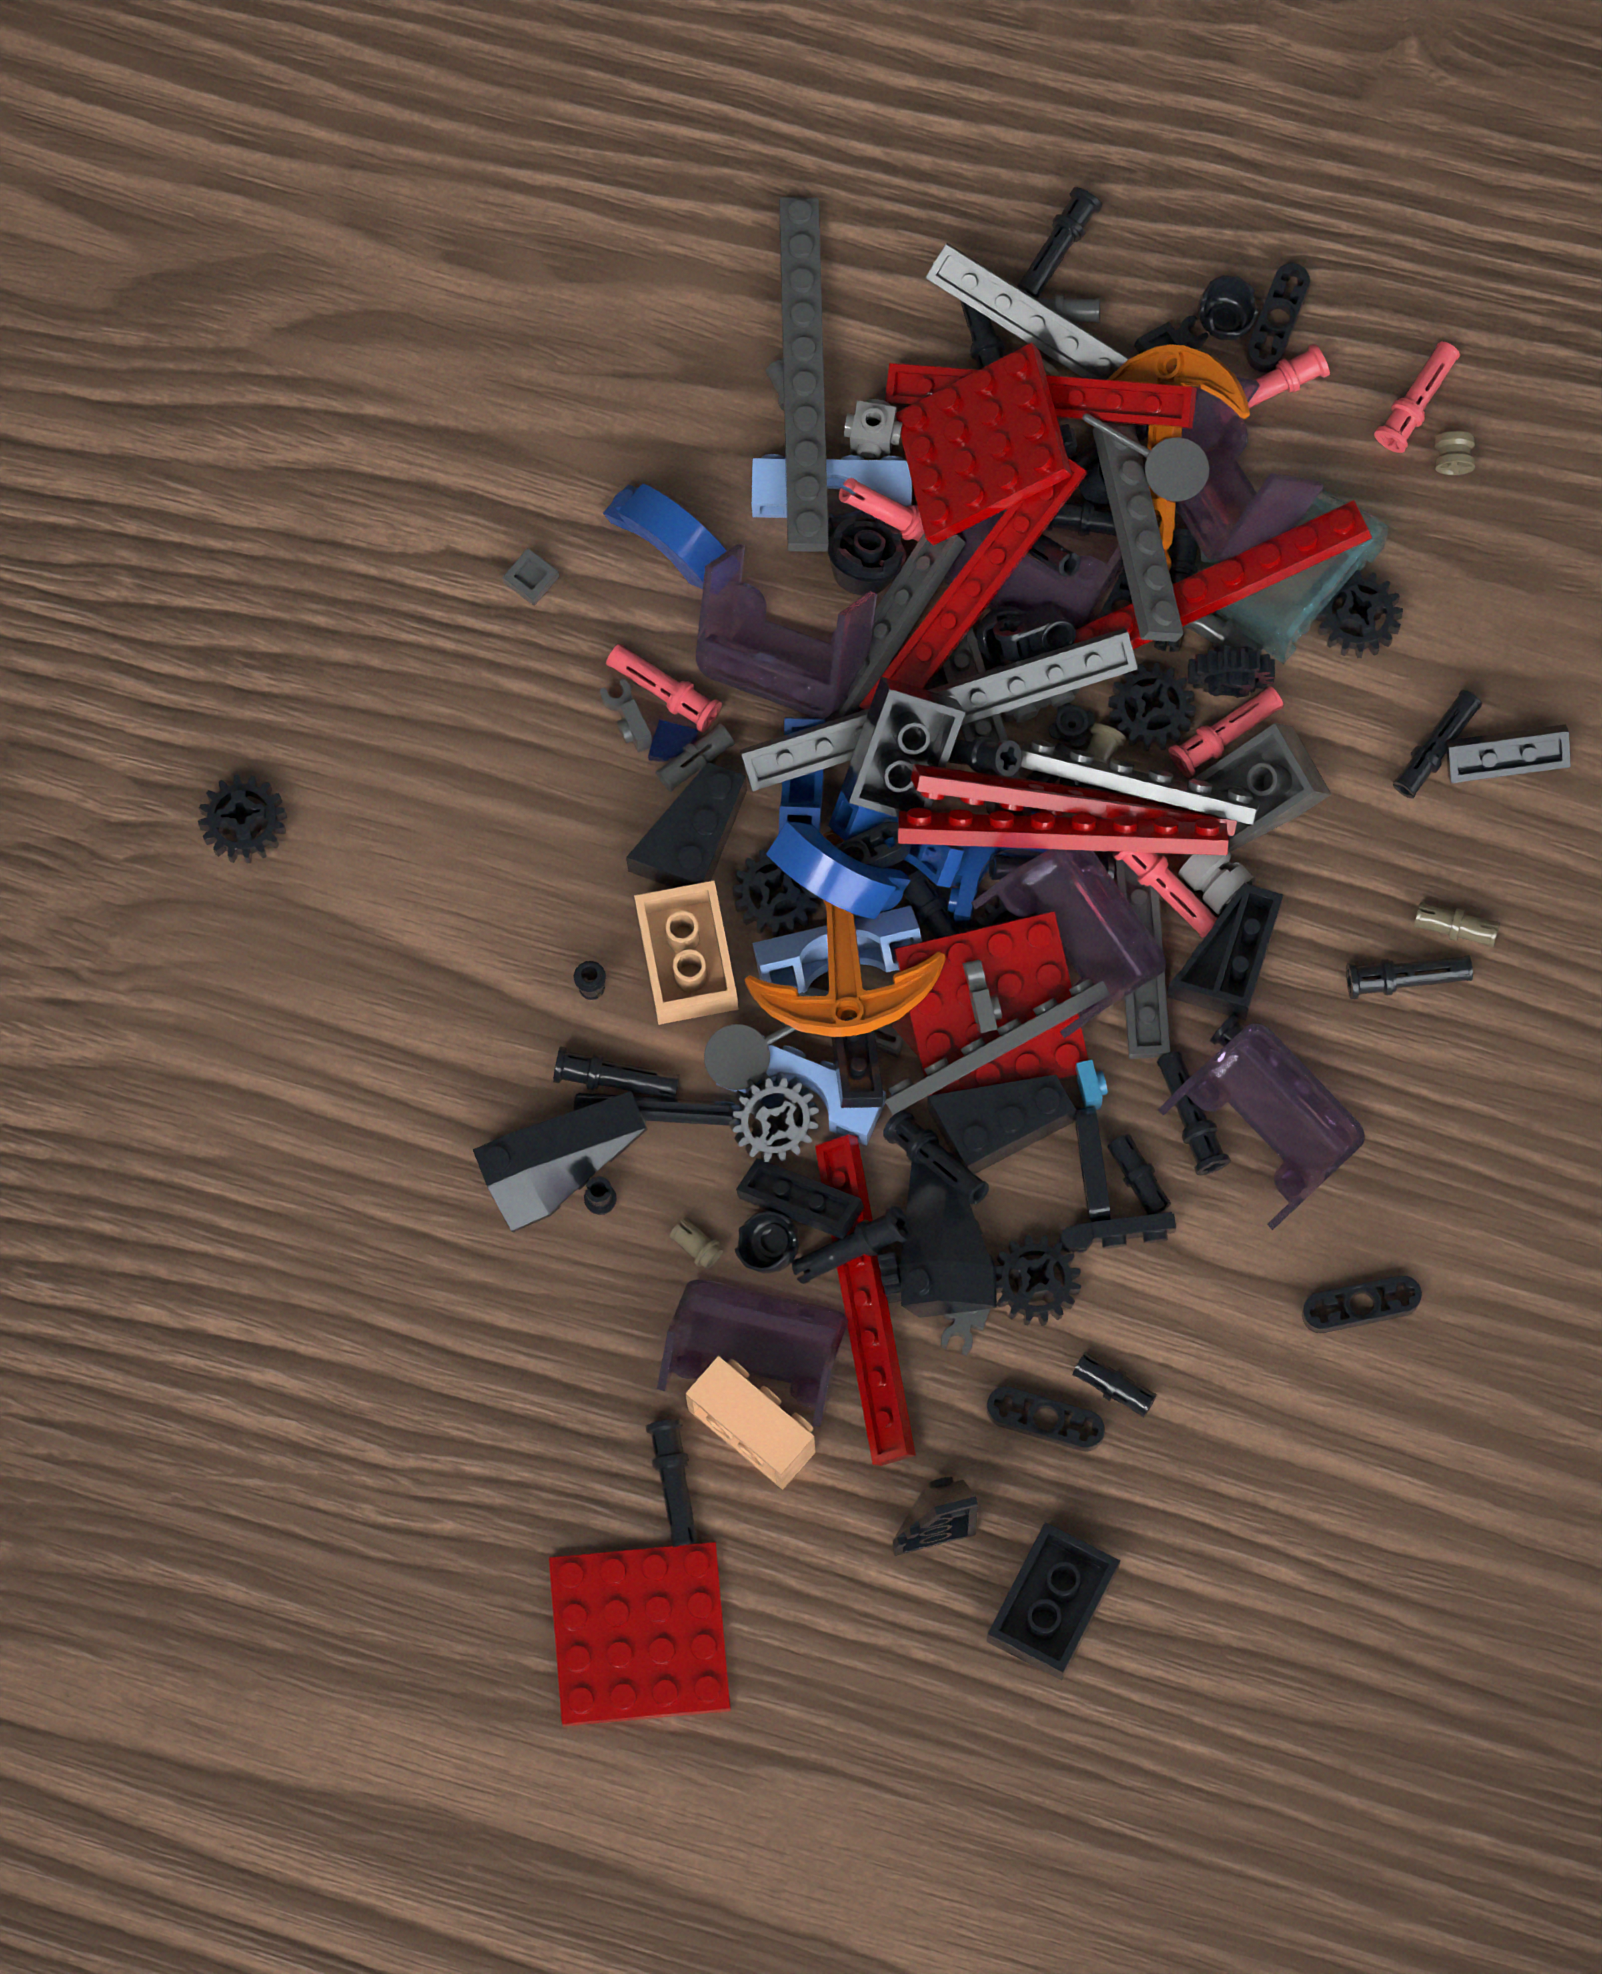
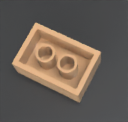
(686, 952)
(751, 1421)

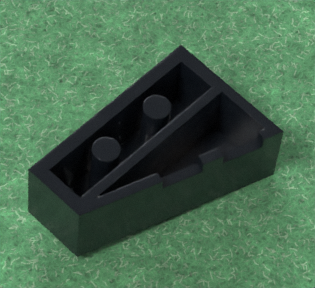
(1231, 956)

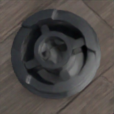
(865, 555)

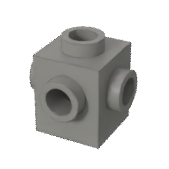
(873, 429)

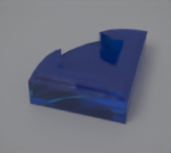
(669, 740)

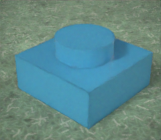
(1090, 1084)

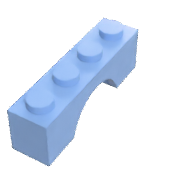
(886, 476)
(804, 955)
(823, 1082)

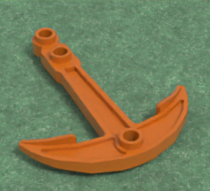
(1192, 369)
(846, 994)

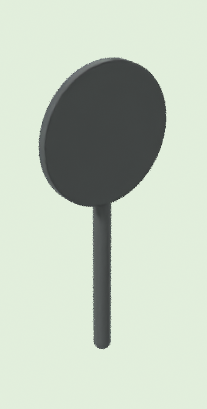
(1173, 468)
(739, 1055)

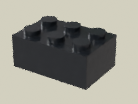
(900, 731)
(1053, 1601)

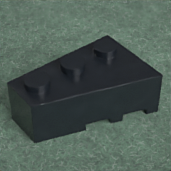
(692, 831)
(1000, 1119)

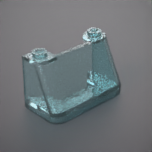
(1288, 607)

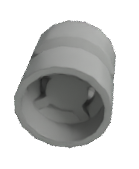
(1216, 878)

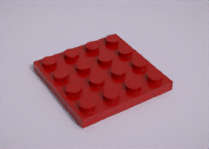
(983, 444)
(1024, 969)
(639, 1634)

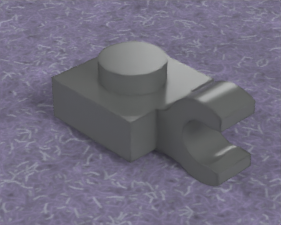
(632, 724)

